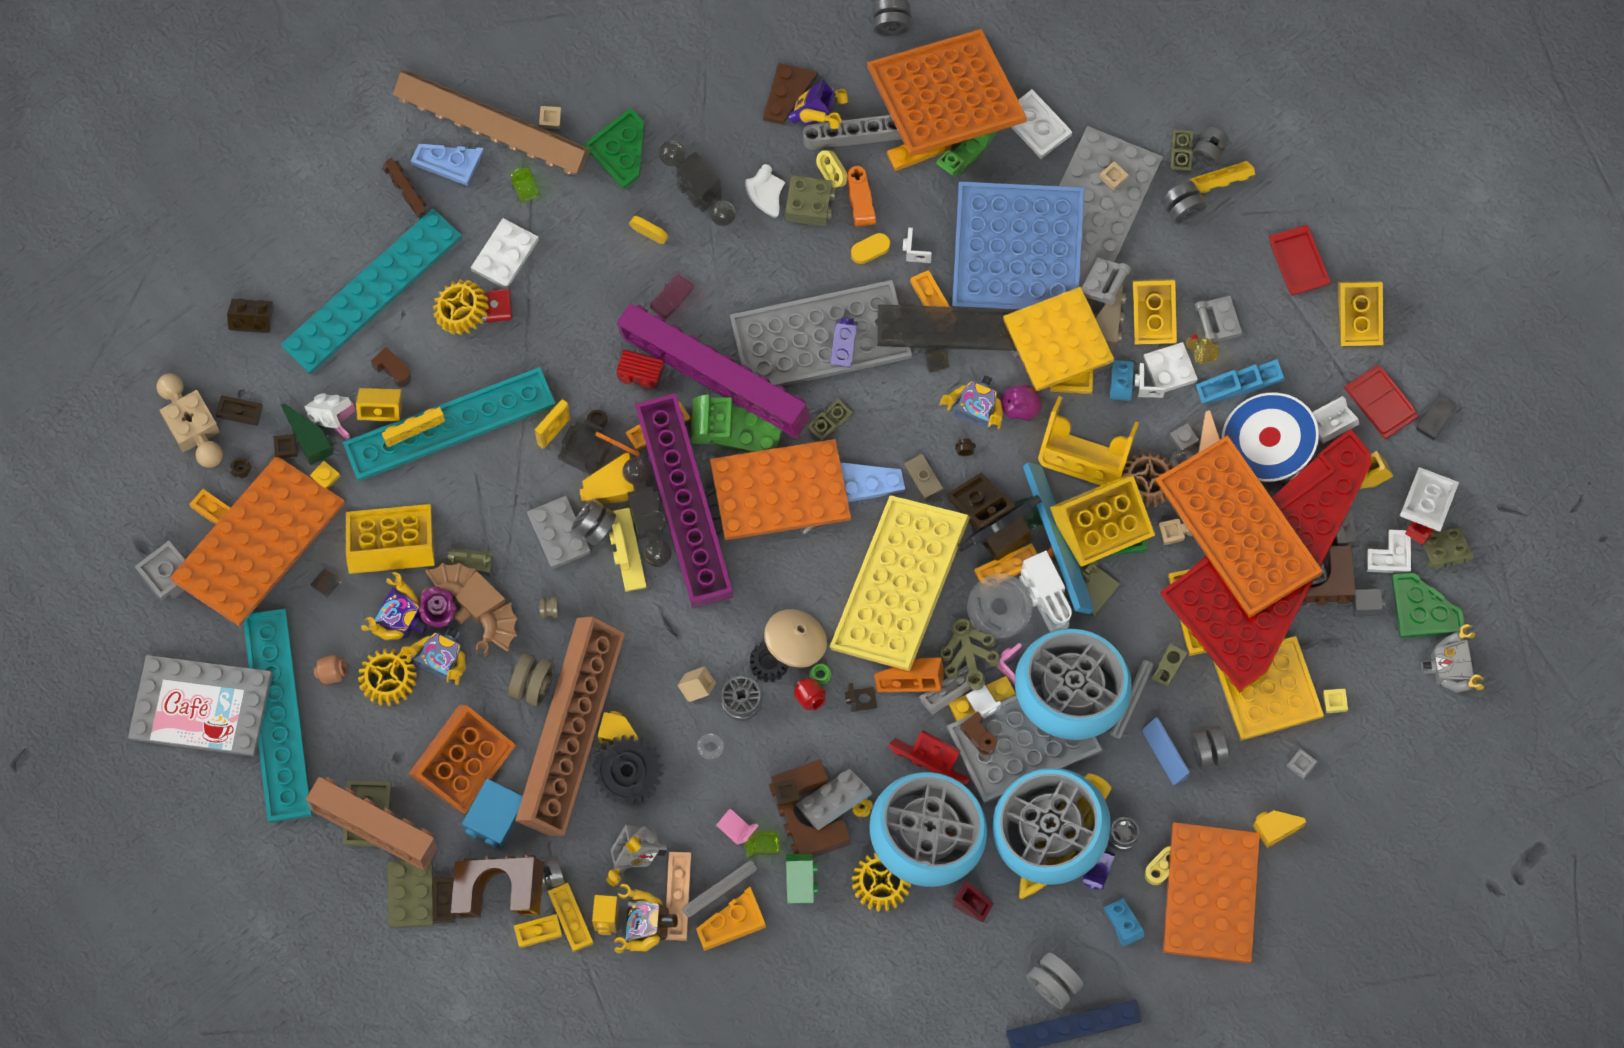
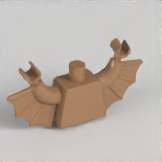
(479, 601)

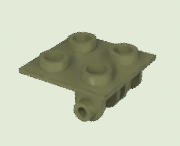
(1446, 548)
(1099, 585)

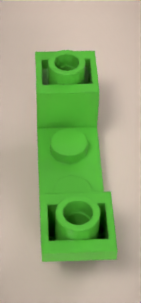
(965, 154)

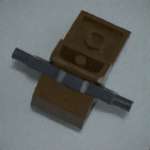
(992, 516)

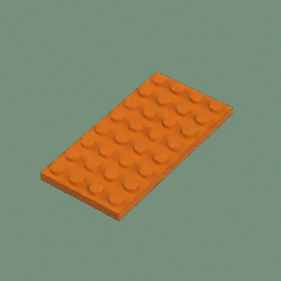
(1238, 526)
(257, 541)

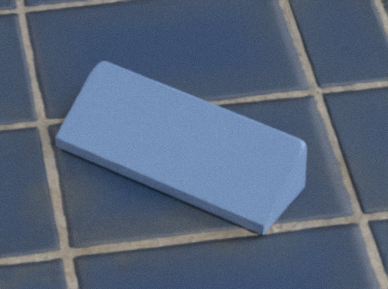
(1166, 751)

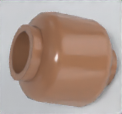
(330, 669)

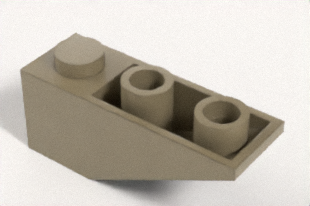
(1110, 318)

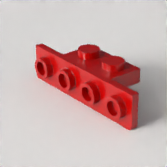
(932, 754)

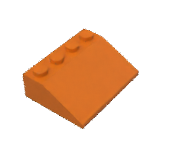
(461, 758)

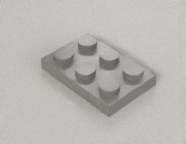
(553, 529)
(833, 799)

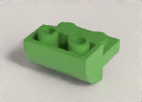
(711, 419)

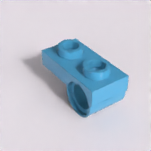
(1121, 380)
(1124, 922)

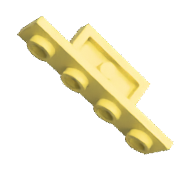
(627, 551)

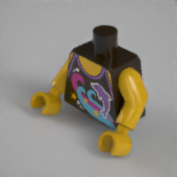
(646, 921)

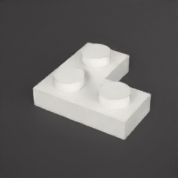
(1395, 559)

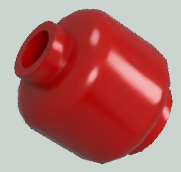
(810, 694)

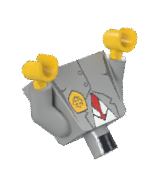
(1453, 663)
(634, 848)

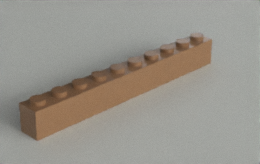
(491, 122)

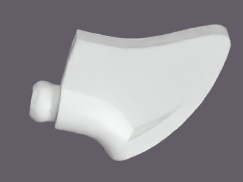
(765, 190)

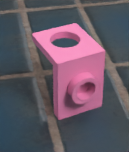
(342, 416)
(1006, 657)
(735, 827)

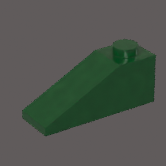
(310, 437)

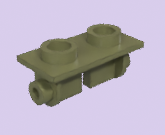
(471, 559)

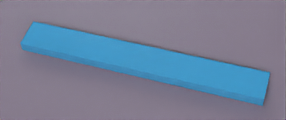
(1064, 556)

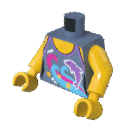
(976, 403)
(438, 655)

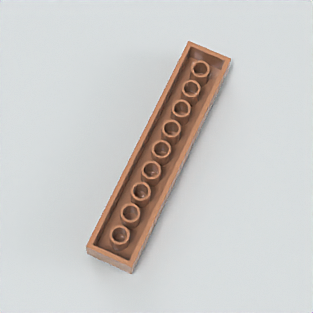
(570, 727)

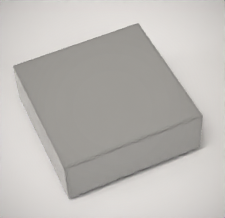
(1302, 764)

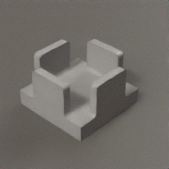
(158, 568)

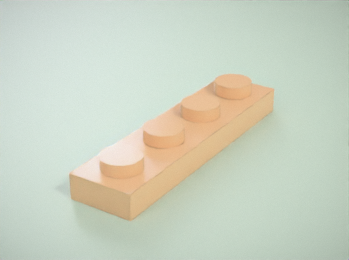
(678, 892)

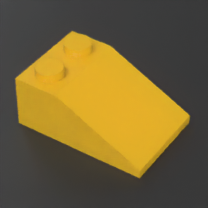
(1154, 311)
(1360, 313)

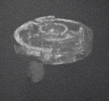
(991, 589)

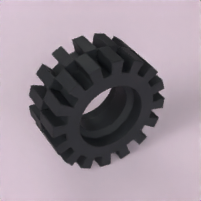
(762, 672)

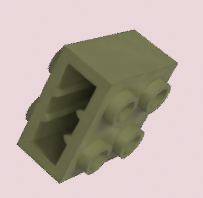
(809, 201)

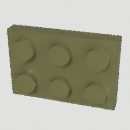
(376, 791)
(410, 895)

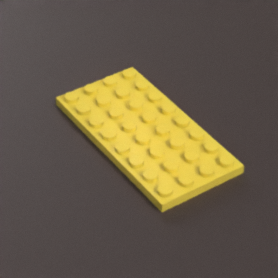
(899, 583)

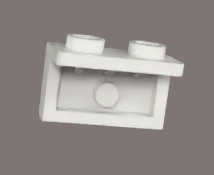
(324, 409)
(1334, 419)

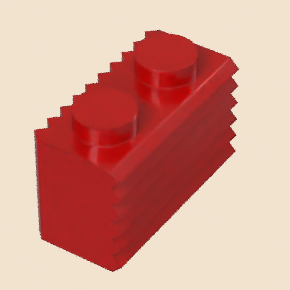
(640, 369)

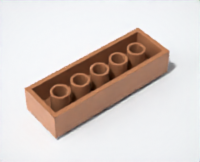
(372, 823)

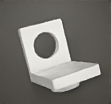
(911, 255)
(1145, 391)
(983, 702)

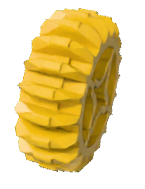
(458, 296)
(382, 685)
(874, 876)

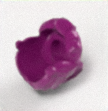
(1021, 402)
(437, 614)

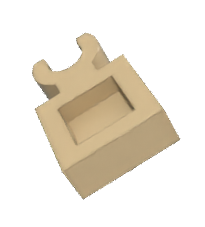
(1173, 531)

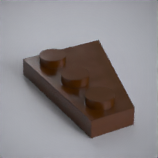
(787, 86)
(416, 203)

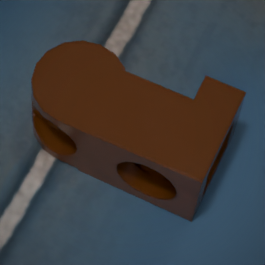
(393, 366)
(978, 735)

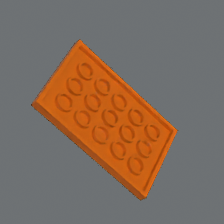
(780, 489)
(1211, 893)

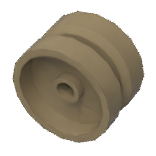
(531, 679)

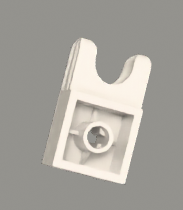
(1046, 591)

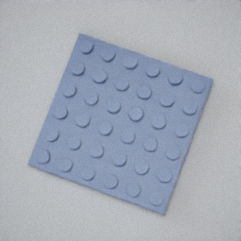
(1016, 244)

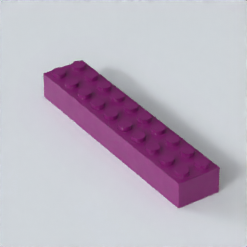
(714, 370)
(684, 501)

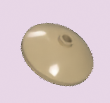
(789, 644)

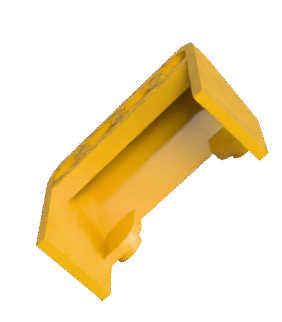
(1082, 457)

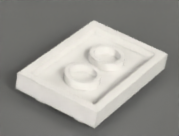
(1043, 127)
(504, 253)
(1429, 499)

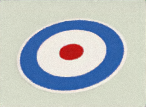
(1273, 434)

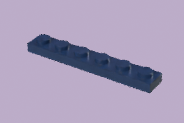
(1075, 1025)

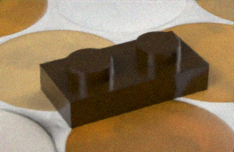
(239, 410)
(443, 900)

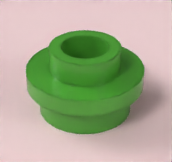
(821, 668)

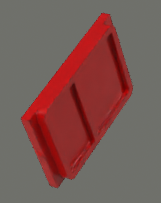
(1299, 260)
(1381, 401)

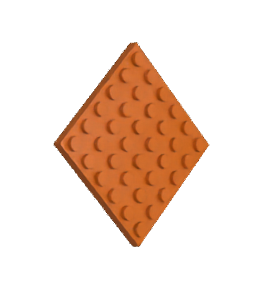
(946, 92)

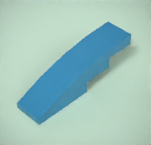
(1240, 382)

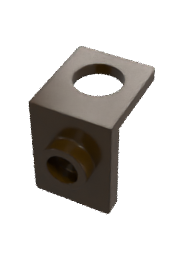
(852, 698)

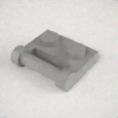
(1100, 278)
(1224, 317)

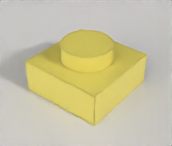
(1335, 700)

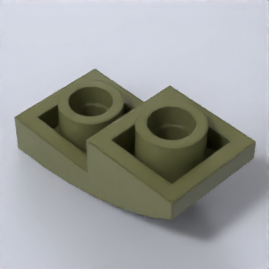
(1181, 150)
(831, 420)

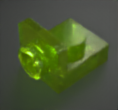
(524, 184)
(762, 843)

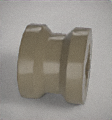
(548, 607)

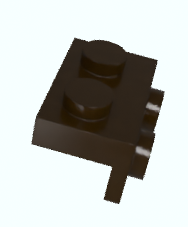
(250, 315)

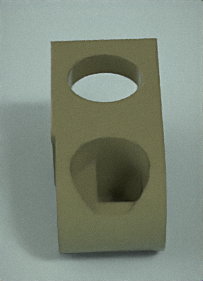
(1169, 665)

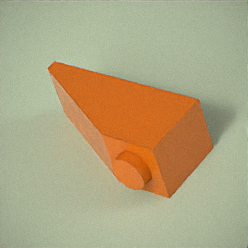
(925, 675)

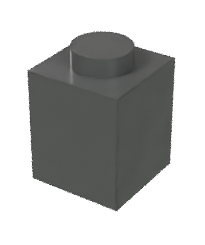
(1368, 602)

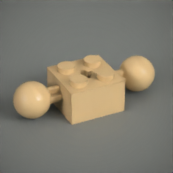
(189, 408)

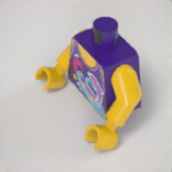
(817, 104)
(397, 614)

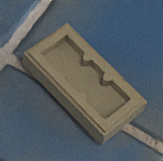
(923, 477)

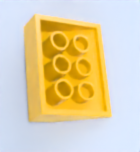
(1103, 520)
(389, 538)

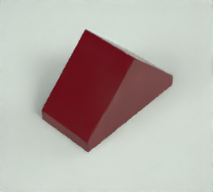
(972, 902)

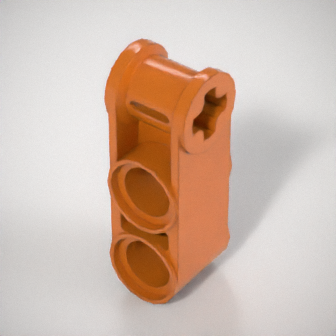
(860, 197)

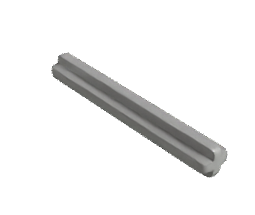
(1137, 687)
(719, 888)

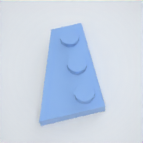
(452, 163)
(870, 481)

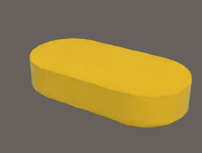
(648, 229)
(870, 248)

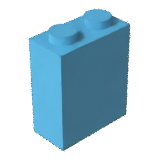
(492, 814)

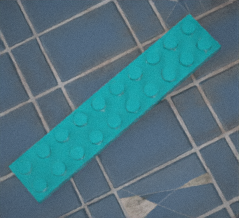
(371, 291)
(464, 420)
(281, 733)

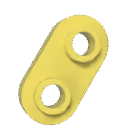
(832, 171)
(1159, 865)

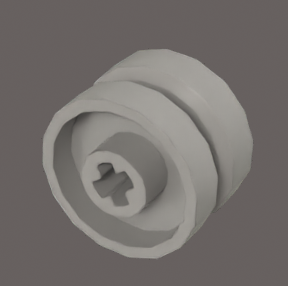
(1054, 980)

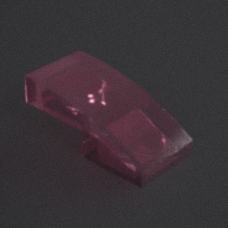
(672, 296)

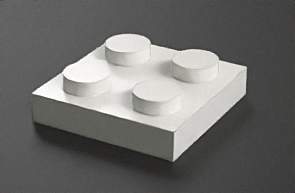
(1170, 367)

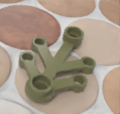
(968, 651)

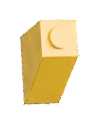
(607, 483)

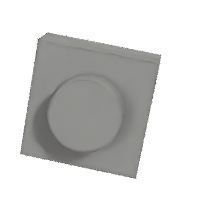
(1184, 437)

